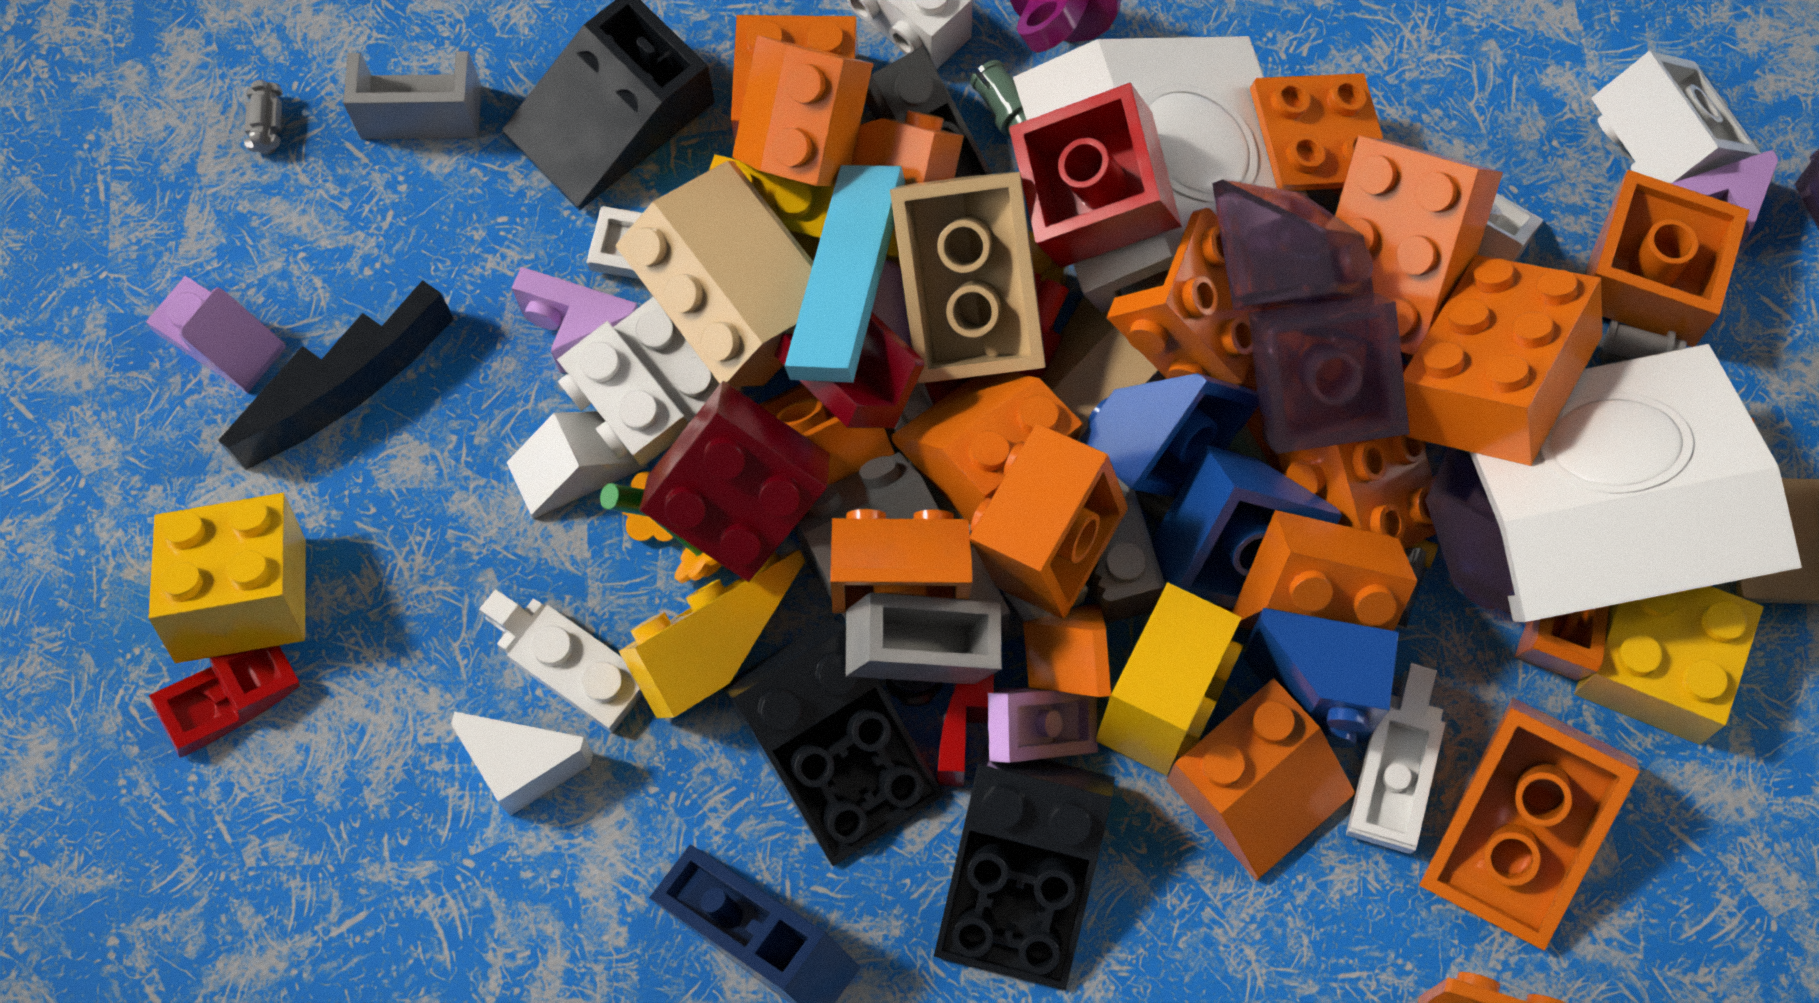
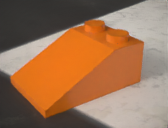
(1530, 823)

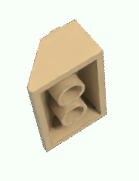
(722, 272)
(968, 276)

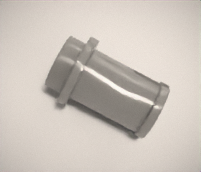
(1630, 343)

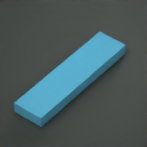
(844, 275)

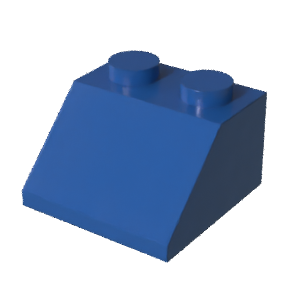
(1163, 425)
(1222, 519)
(1329, 668)

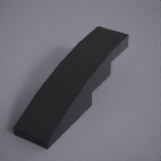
(317, 391)

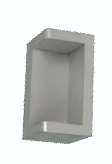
(413, 103)

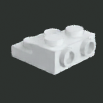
(639, 381)

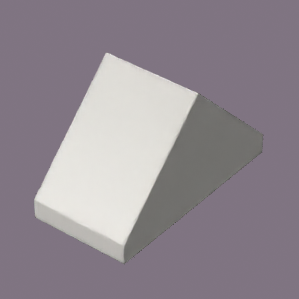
(566, 462)
(520, 759)

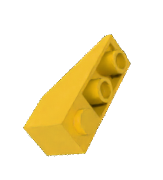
(705, 645)

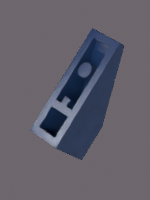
(755, 930)

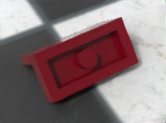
(881, 382)

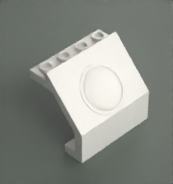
(1202, 122)
(1641, 491)

